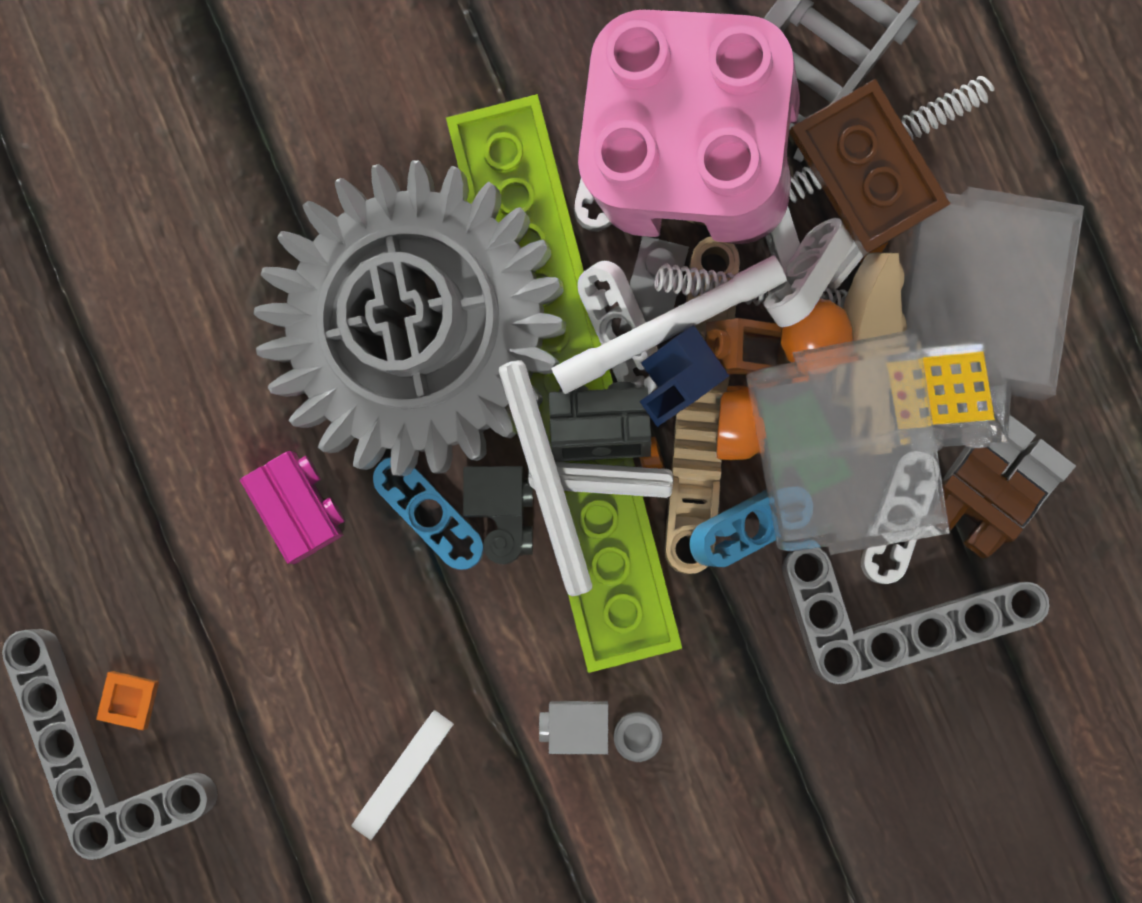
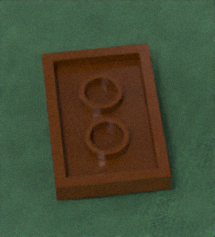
(869, 167)

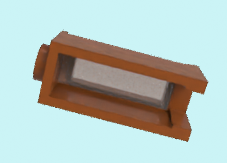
(745, 344)

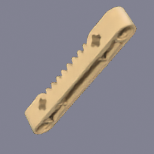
(694, 452)

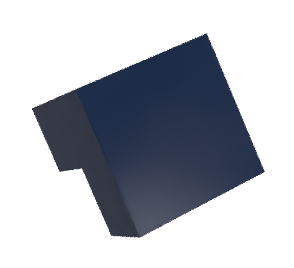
(682, 373)

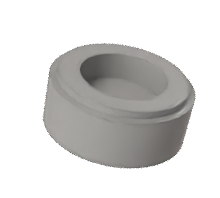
(637, 736)

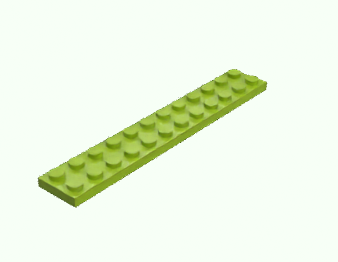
(629, 605)

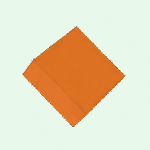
(127, 700)

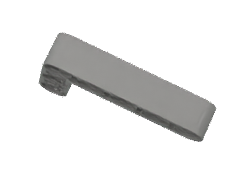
(902, 630)
(86, 757)

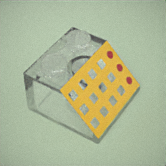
(966, 396)

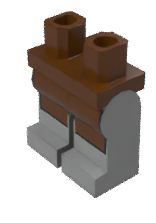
(999, 502)

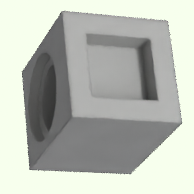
(575, 727)

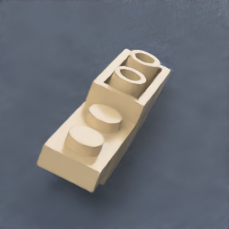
(875, 297)

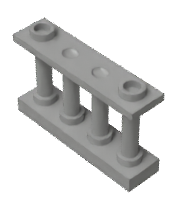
(801, 11)

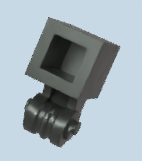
(502, 496)

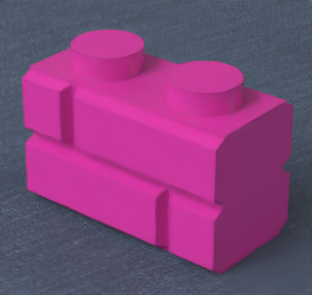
(293, 506)

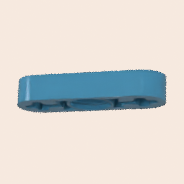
(732, 524)
(445, 547)

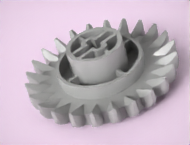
(444, 370)

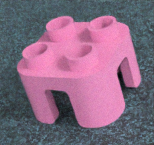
(690, 123)

